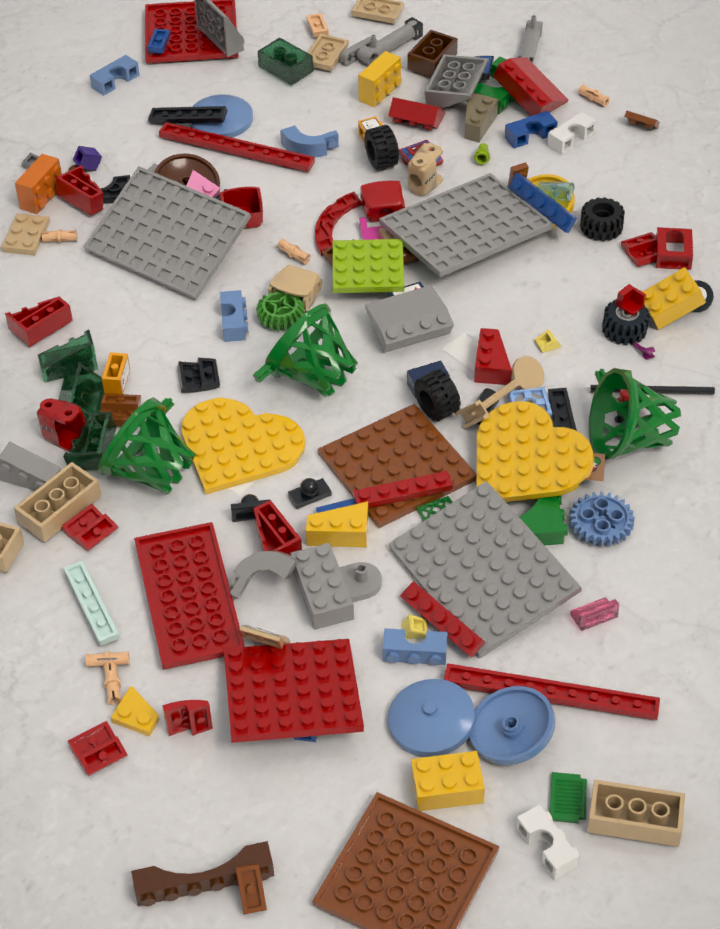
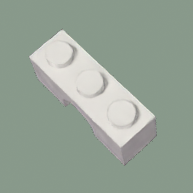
(579, 126)
(539, 826)

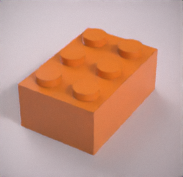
(38, 183)

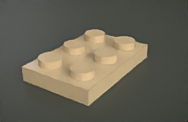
(378, 10)
(327, 51)
(25, 234)

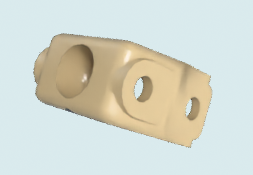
(422, 170)
(297, 282)

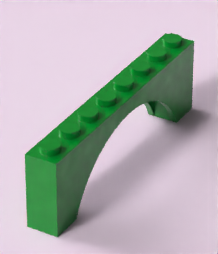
(546, 520)

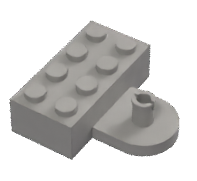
(331, 588)

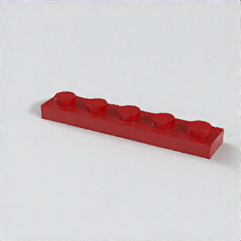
(404, 489)
(442, 619)

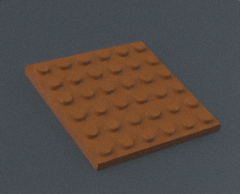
(392, 451)
(405, 870)

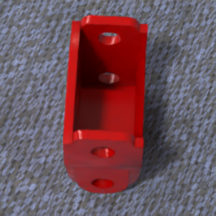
(247, 199)
(381, 199)
(62, 418)

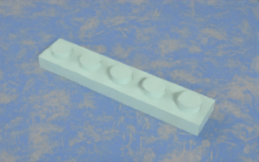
(91, 603)

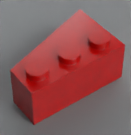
(80, 191)
(39, 321)
(491, 359)
(274, 530)

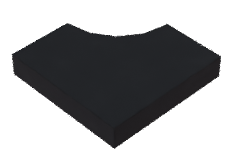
(112, 191)

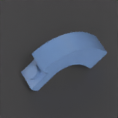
(313, 146)

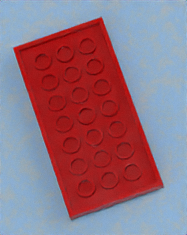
(188, 595)

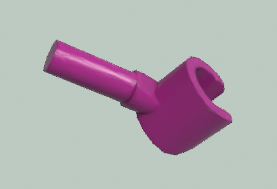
(646, 352)

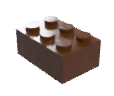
(429, 51)

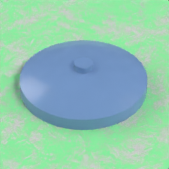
(237, 120)
(431, 717)
(512, 725)

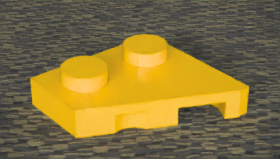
(135, 713)

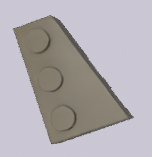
(479, 116)

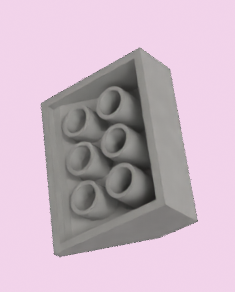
(218, 27)
(454, 80)
(409, 318)

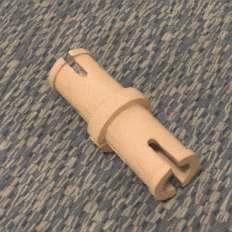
(593, 95)
(59, 236)
(293, 251)
(93, 659)
(112, 683)

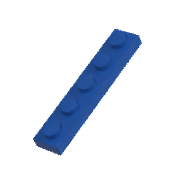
(542, 203)

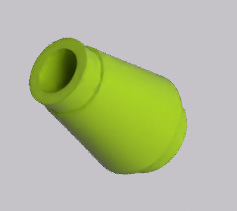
(482, 154)

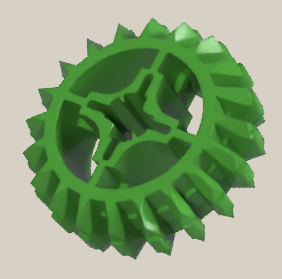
(279, 310)

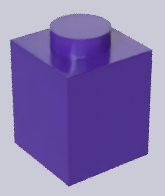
(87, 157)

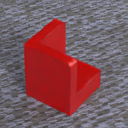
(630, 300)

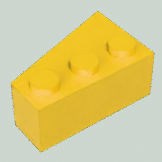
(339, 527)

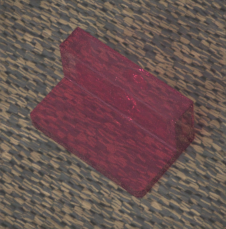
(595, 613)

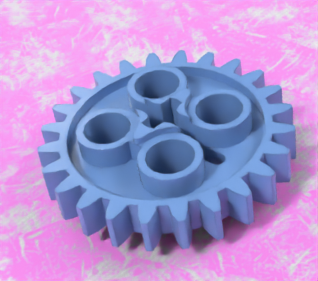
(601, 519)

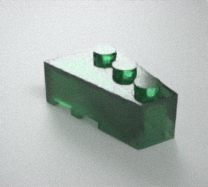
(60, 359)
(92, 442)

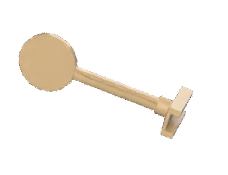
(526, 374)

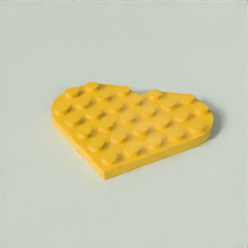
(238, 445)
(529, 456)

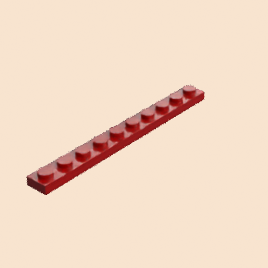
(237, 147)
(556, 691)

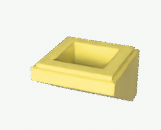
(547, 341)
(414, 627)

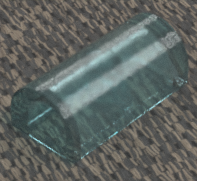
(557, 190)

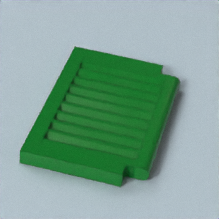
(568, 797)

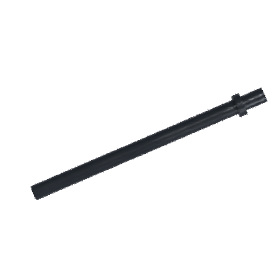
(672, 389)

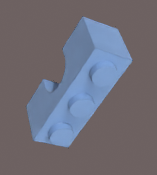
(122, 68)
(233, 315)
(430, 651)

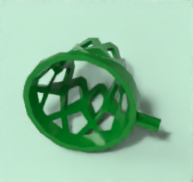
(315, 356)
(605, 402)
(153, 432)

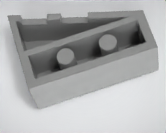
(25, 468)

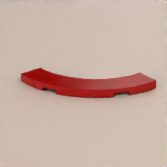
(329, 218)

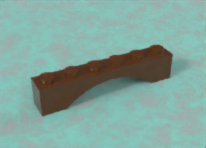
(158, 885)

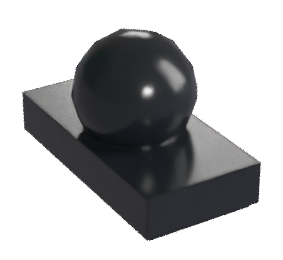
(309, 492)
(244, 510)

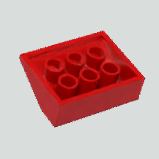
(529, 86)

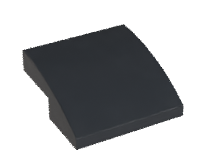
(198, 376)

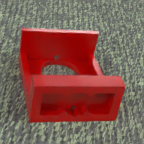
(674, 259)

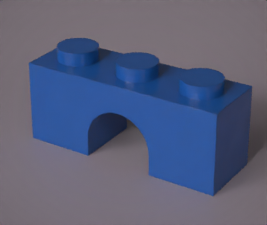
(518, 132)

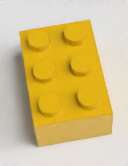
(379, 79)
(673, 298)
(447, 781)

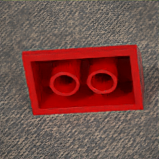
(415, 113)

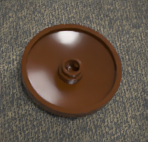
(180, 167)

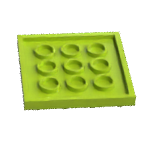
(368, 266)

